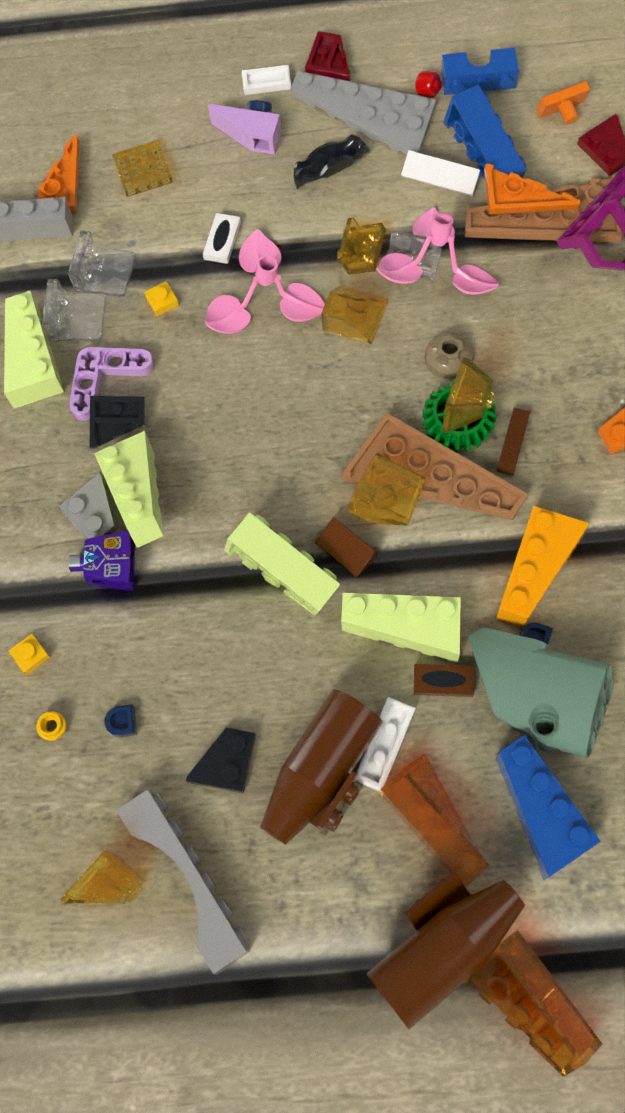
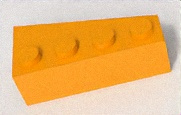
(541, 556)

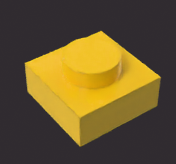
(161, 299)
(29, 654)

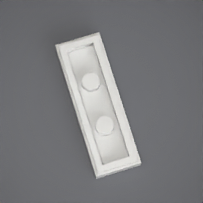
(440, 173)
(385, 745)

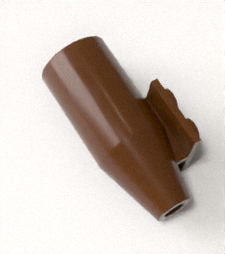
(319, 770)
(450, 944)

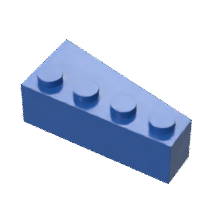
(482, 132)
(547, 813)

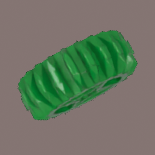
(462, 436)

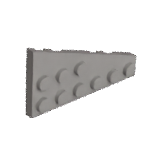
(373, 111)

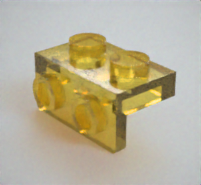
(361, 246)

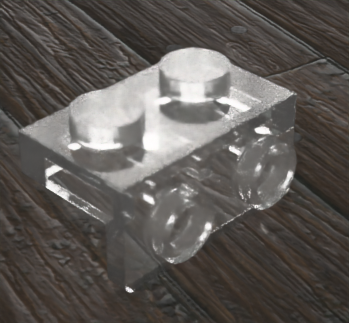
(411, 245)

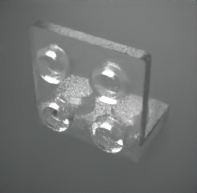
(100, 269)
(72, 315)

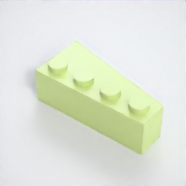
(29, 361)
(132, 481)
(282, 563)
(406, 621)

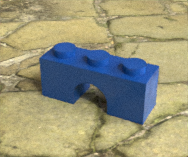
(498, 74)

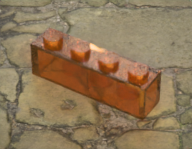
(429, 813)
(536, 1005)

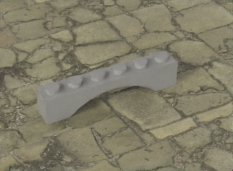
(217, 937)

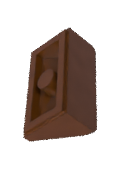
(346, 547)

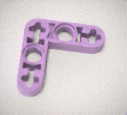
(101, 366)

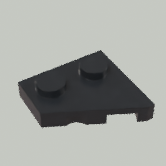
(114, 417)
(225, 762)

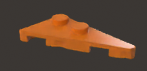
(63, 176)
(520, 195)

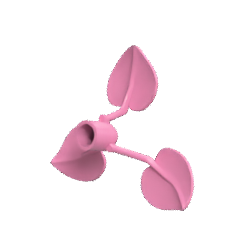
(439, 231)
(263, 257)

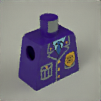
(107, 561)

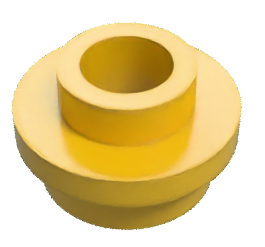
(43, 722)

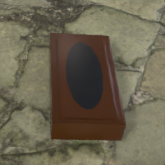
(443, 680)

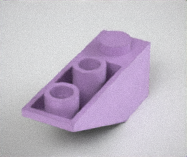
(251, 128)

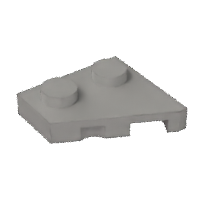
(90, 509)

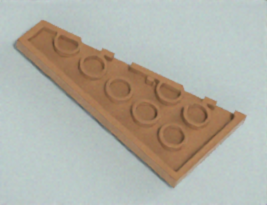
(543, 224)
(449, 475)

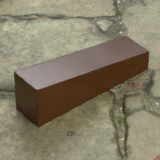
(513, 441)

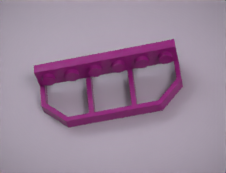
(592, 218)

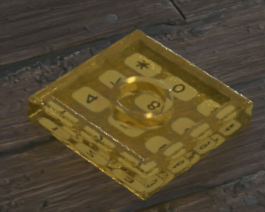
(142, 168)

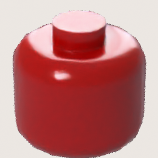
(428, 84)

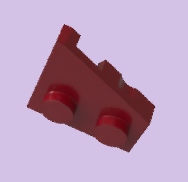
(328, 57)
(605, 145)

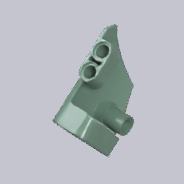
(543, 690)

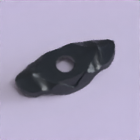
(329, 160)

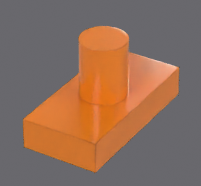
(564, 102)

